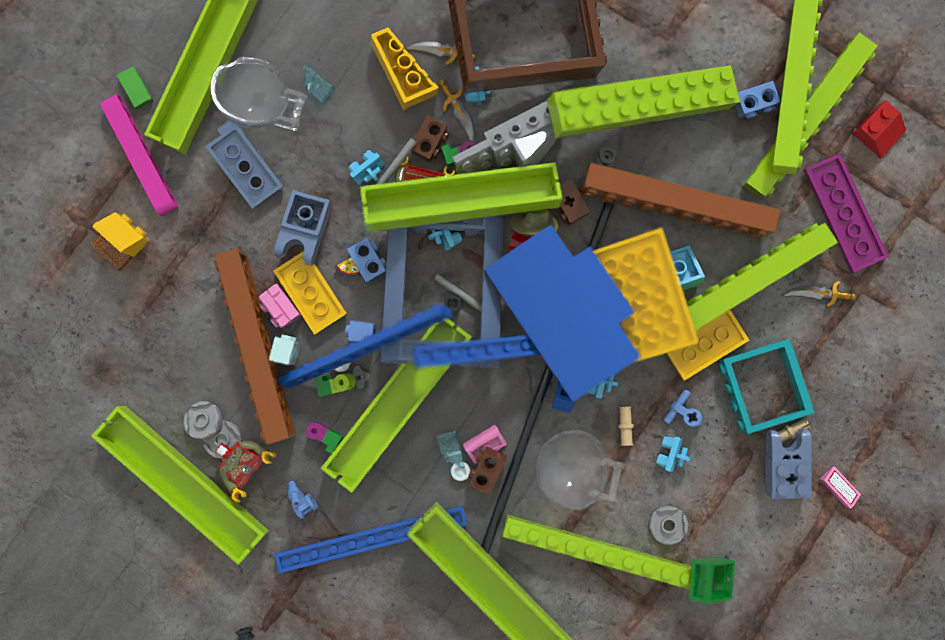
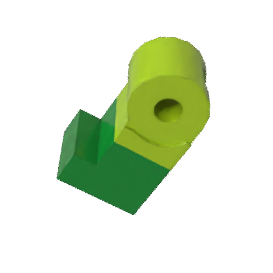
(341, 383)

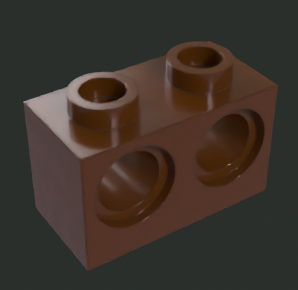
(425, 138)
(490, 471)

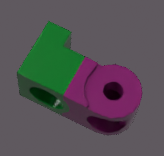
(449, 153)
(325, 435)

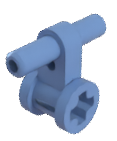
(677, 407)
(300, 503)

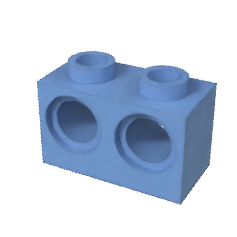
(754, 97)
(364, 263)
(358, 330)

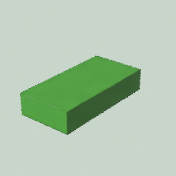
(135, 87)

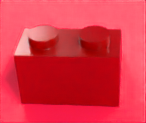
(881, 129)

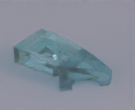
(317, 86)
(450, 448)

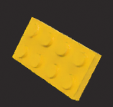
(310, 293)
(715, 341)

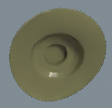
(532, 222)

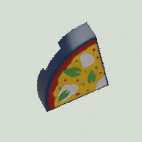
(348, 268)

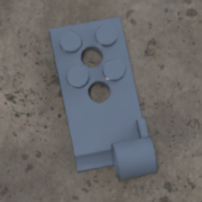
(234, 148)

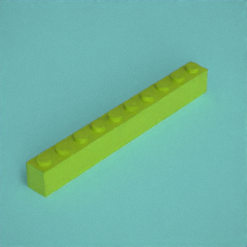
(796, 86)
(821, 100)
(597, 551)

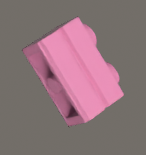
(279, 306)

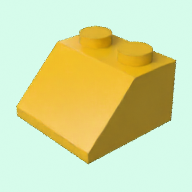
(122, 233)

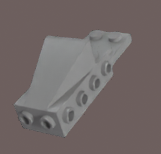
(526, 145)

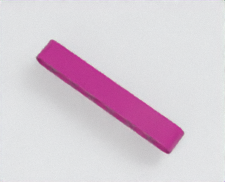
(139, 155)

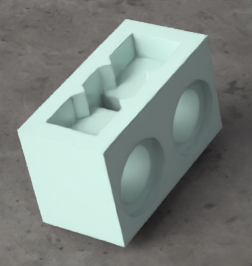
(285, 350)

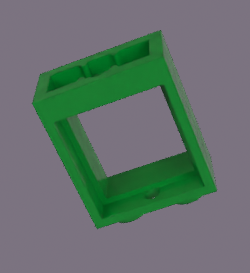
(702, 579)

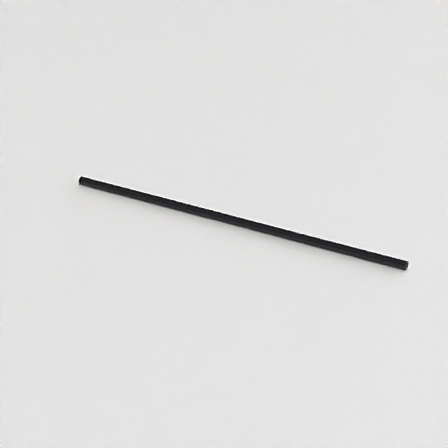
(534, 411)

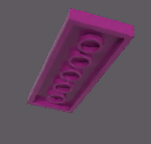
(845, 213)

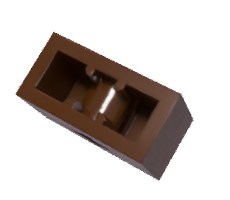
(578, 208)

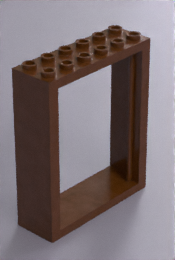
(532, 73)

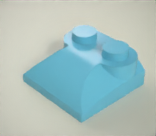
(687, 268)

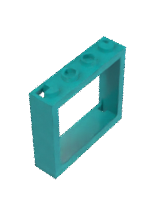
(795, 377)

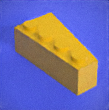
(404, 74)

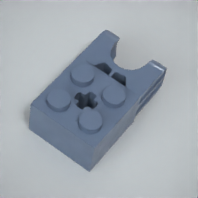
(300, 230)
(788, 462)

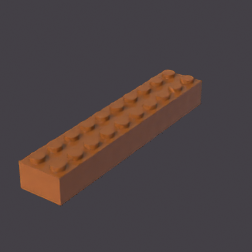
(679, 201)
(254, 346)

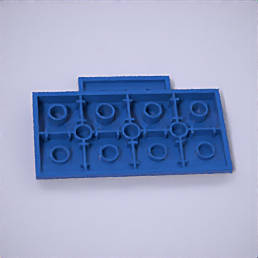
(566, 310)

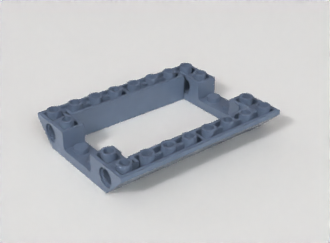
(492, 229)

